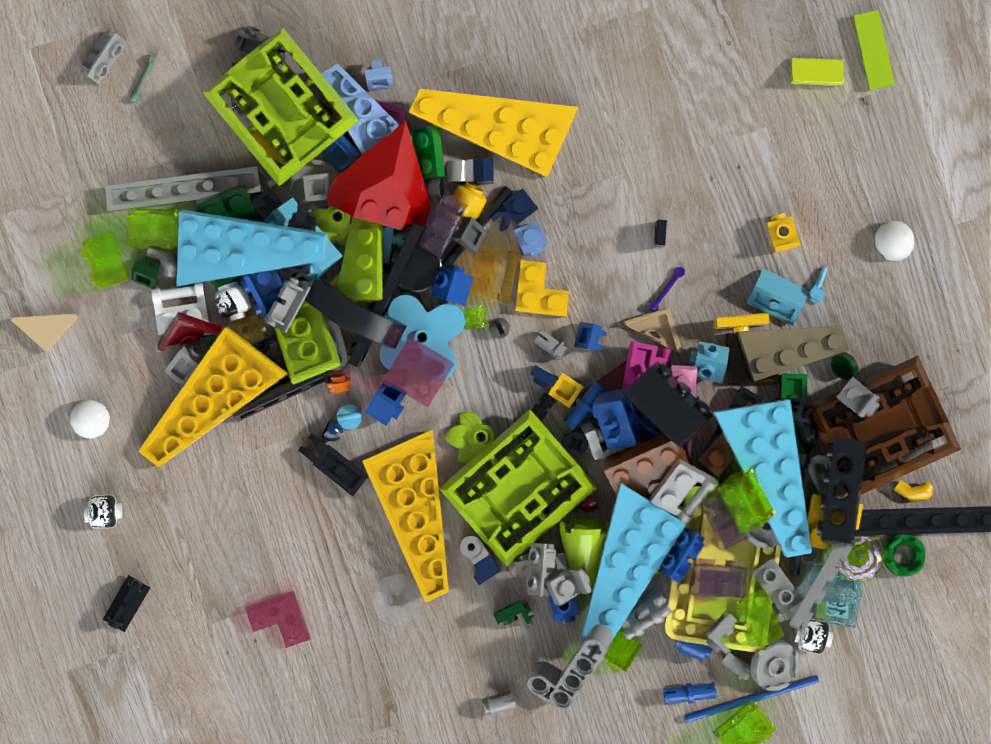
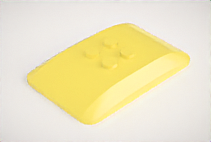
(696, 613)

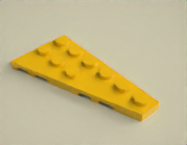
(510, 128)
(219, 386)
(410, 496)

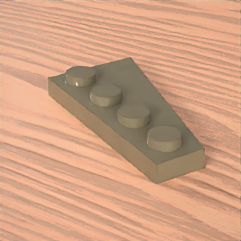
(786, 349)

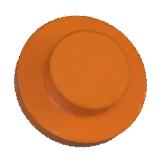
(338, 383)

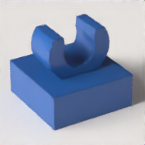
(588, 336)

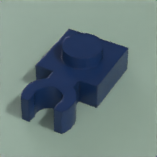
(517, 208)

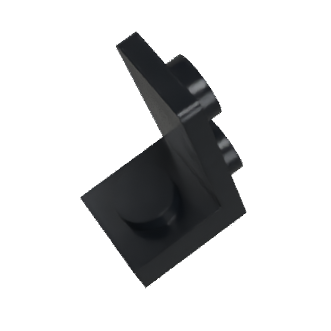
(804, 417)

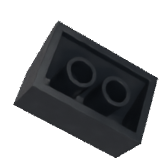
(668, 404)

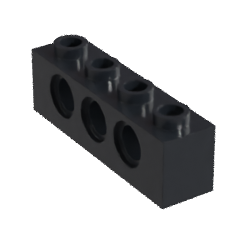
(844, 532)

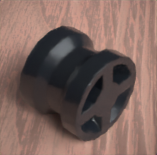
(572, 446)

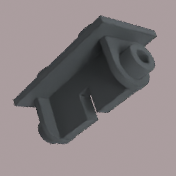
(251, 39)

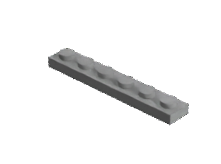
(179, 188)

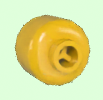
(473, 197)

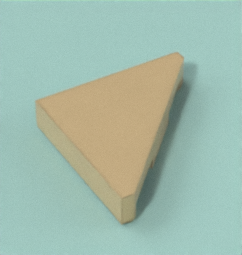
(657, 327)
(45, 329)

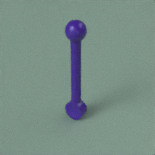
(679, 272)

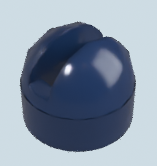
(331, 430)

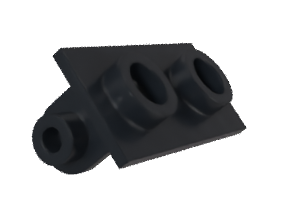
(126, 603)

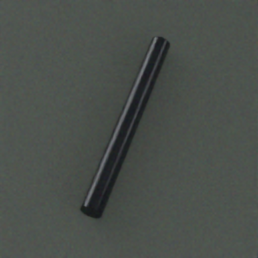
(482, 220)

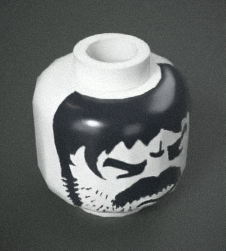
(232, 301)
(102, 511)
(813, 637)

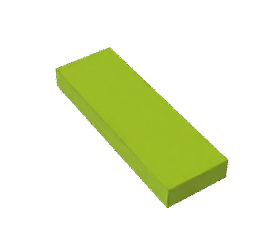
(873, 50)

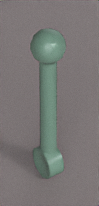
(135, 96)

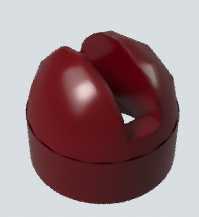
(588, 504)

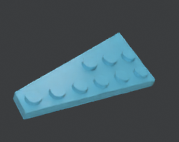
(230, 247)
(766, 442)
(631, 554)

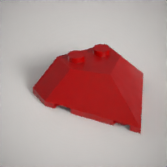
(384, 184)

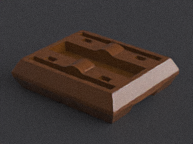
(892, 426)

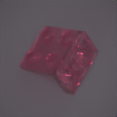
(418, 371)

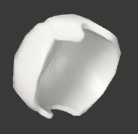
(894, 240)
(89, 418)

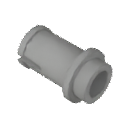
(550, 345)
(737, 665)
(498, 704)

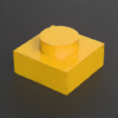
(565, 390)

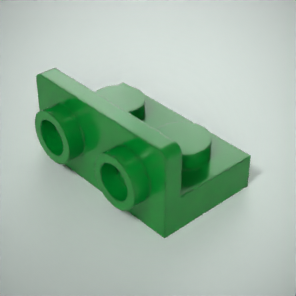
(428, 151)

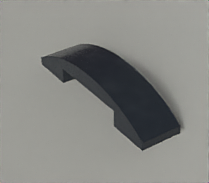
(354, 315)

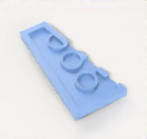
(373, 119)

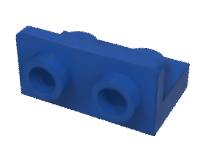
(264, 288)

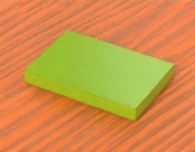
(307, 345)

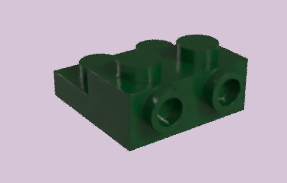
(229, 203)

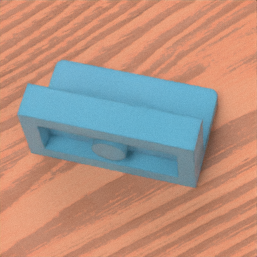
(777, 297)

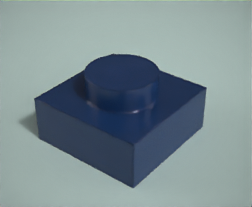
(543, 377)

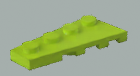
(363, 262)

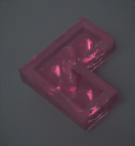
(282, 611)

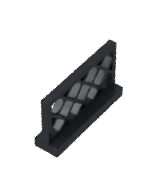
(279, 392)

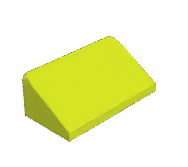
(817, 71)

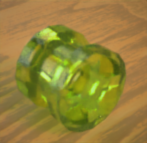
(475, 318)

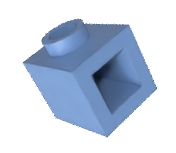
(531, 239)

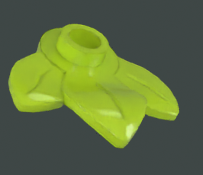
(337, 229)
(466, 436)

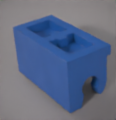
(340, 154)

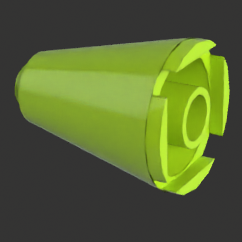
(583, 544)

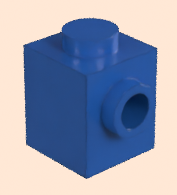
(452, 285)
(386, 404)
(565, 612)

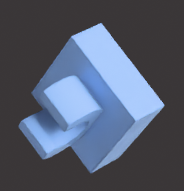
(379, 76)

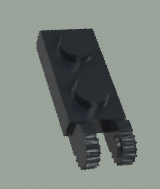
(335, 466)

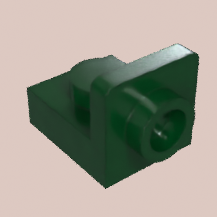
(509, 613)

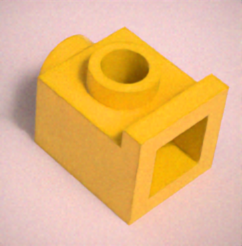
(778, 242)

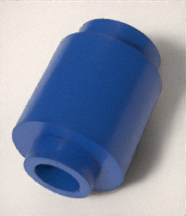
(694, 650)

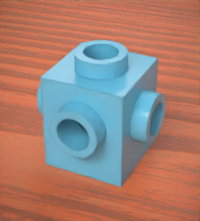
(710, 361)

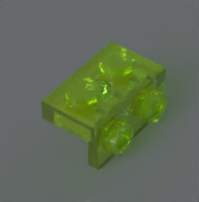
(759, 619)

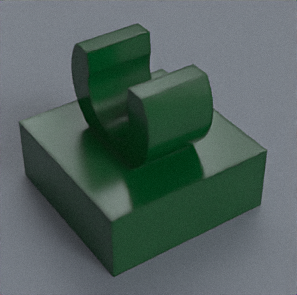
(146, 275)

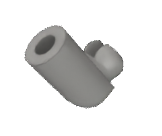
(166, 259)

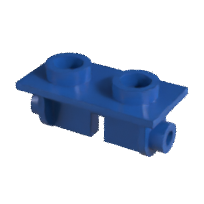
(687, 544)

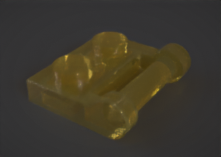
(485, 271)

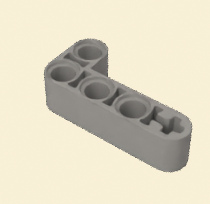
(563, 686)

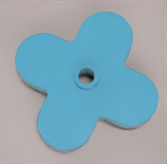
(439, 325)

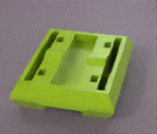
(280, 106)
(518, 488)

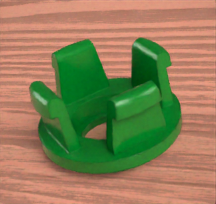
(918, 557)

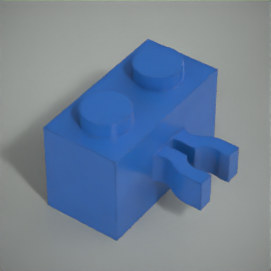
(617, 419)

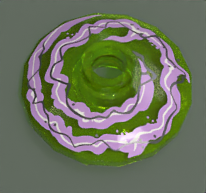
(867, 567)

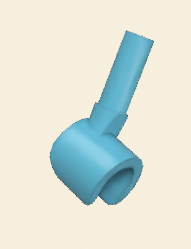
(816, 293)

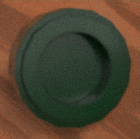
(844, 365)

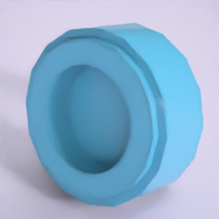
(349, 416)

